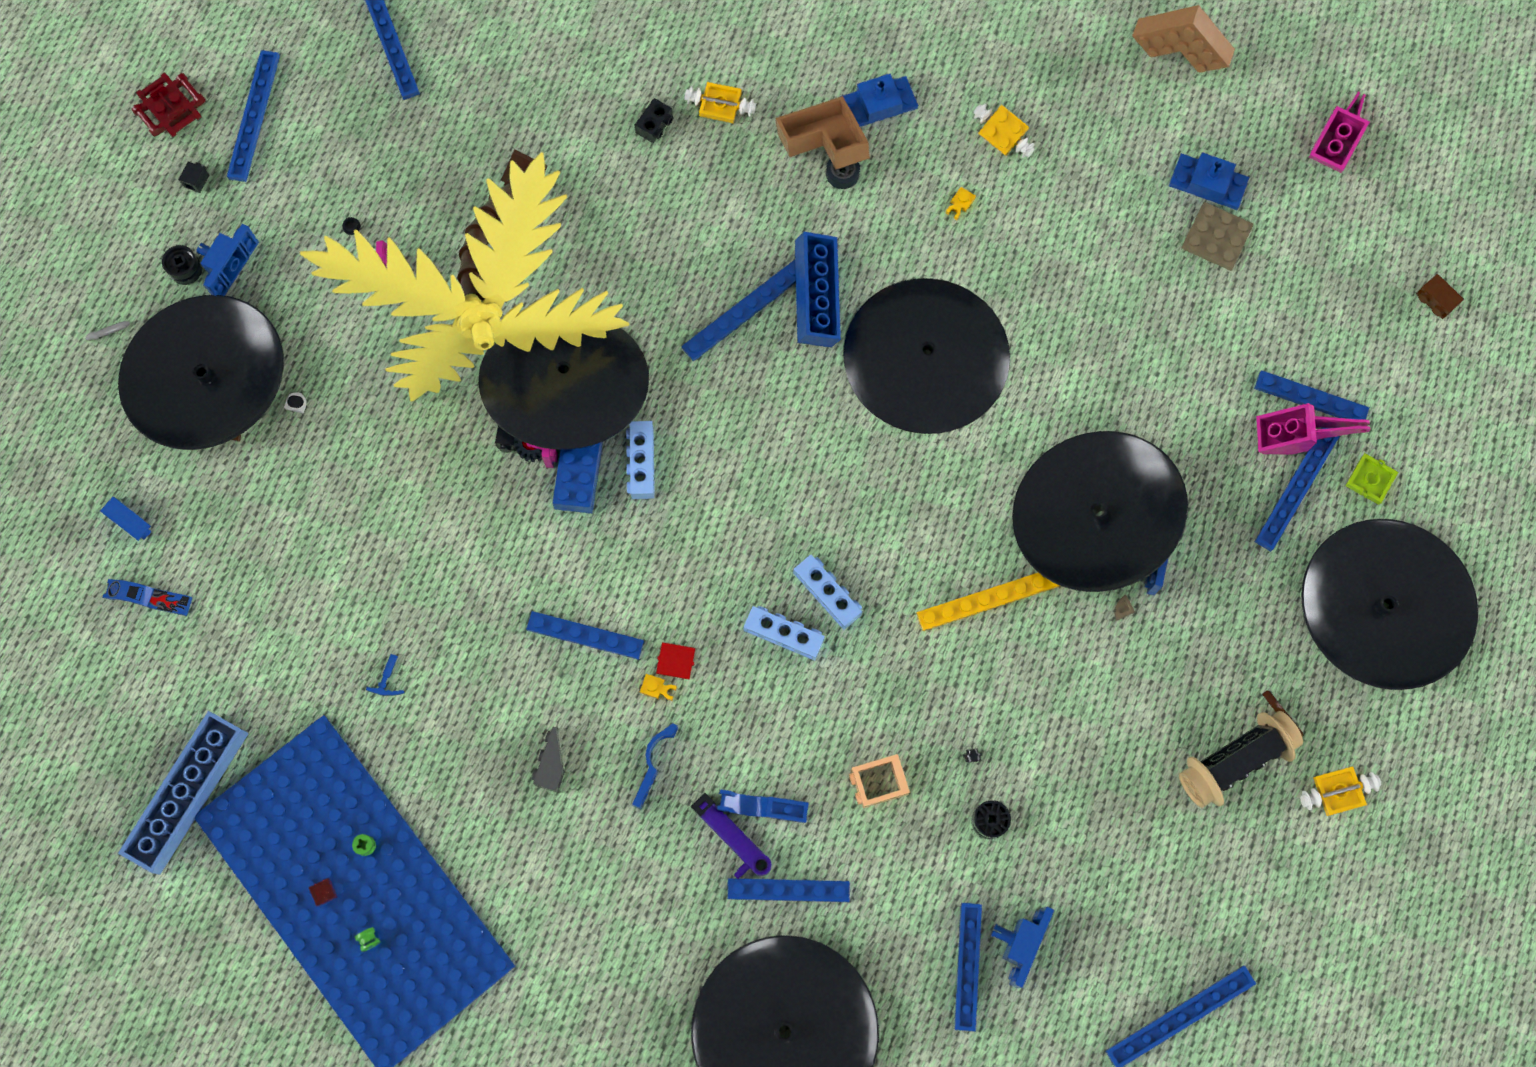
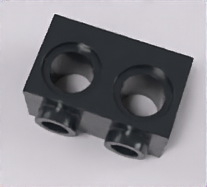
(650, 119)

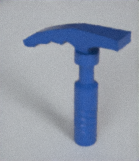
(386, 674)

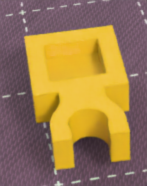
(961, 201)
(654, 686)

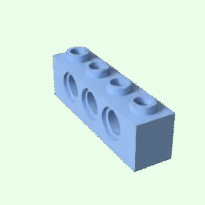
(644, 431)
(843, 617)
(809, 649)

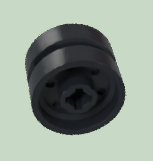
(182, 265)
(981, 816)

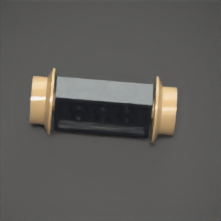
(1270, 739)

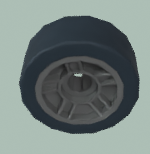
(842, 180)

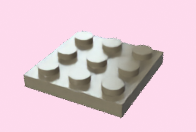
(1217, 236)

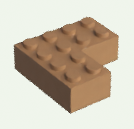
(1186, 32)
(828, 126)

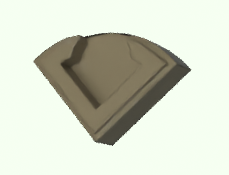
(1123, 608)

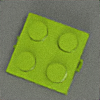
(1371, 478)

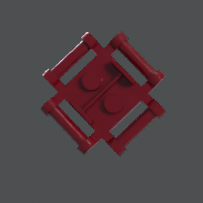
(168, 105)

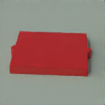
(675, 661)

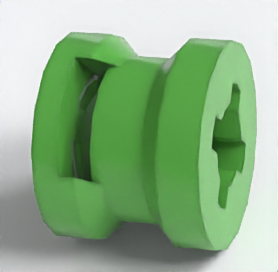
(366, 848)
(367, 937)

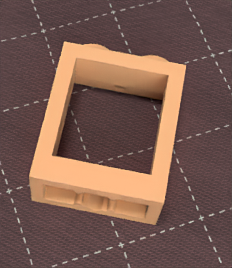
(898, 774)

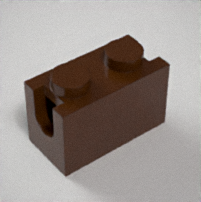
(1439, 296)

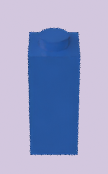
(126, 519)

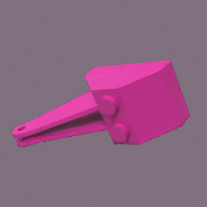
(1340, 136)
(1295, 430)

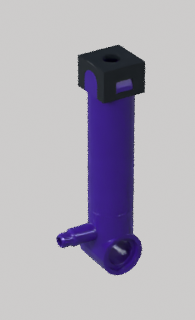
(731, 835)

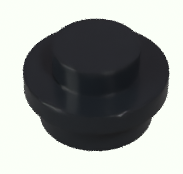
(351, 224)
(972, 755)

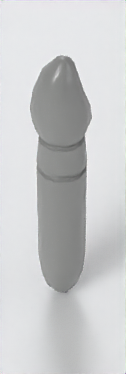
(108, 330)

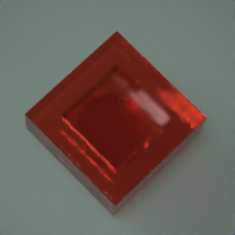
(322, 892)

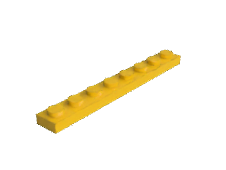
(984, 601)

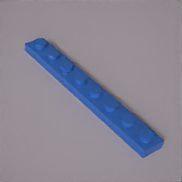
(393, 48)
(253, 116)
(741, 312)
(1294, 493)
(1180, 1017)

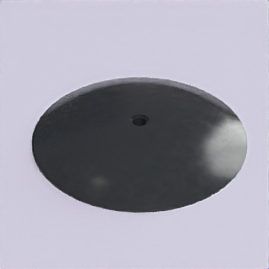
(165, 367)
(921, 389)
(566, 393)
(1090, 474)
(1428, 597)
(790, 985)

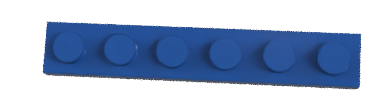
(1304, 394)
(585, 635)
(788, 890)
(968, 967)

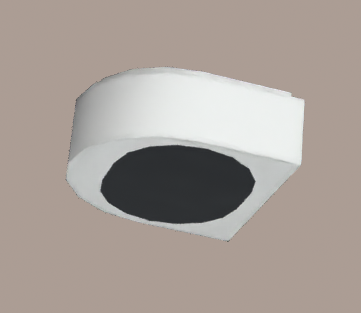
(296, 402)

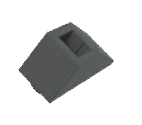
(550, 770)

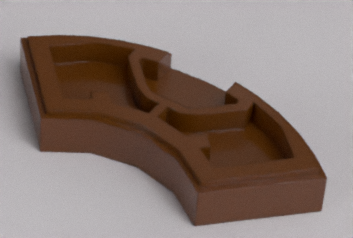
(1276, 705)

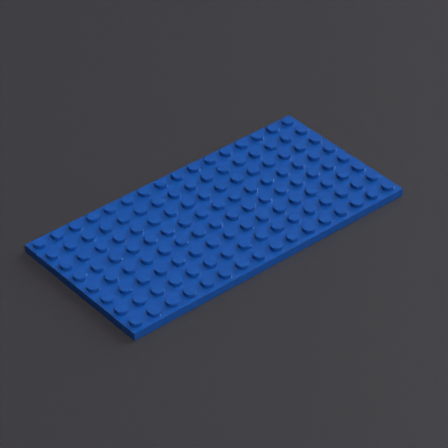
(296, 827)

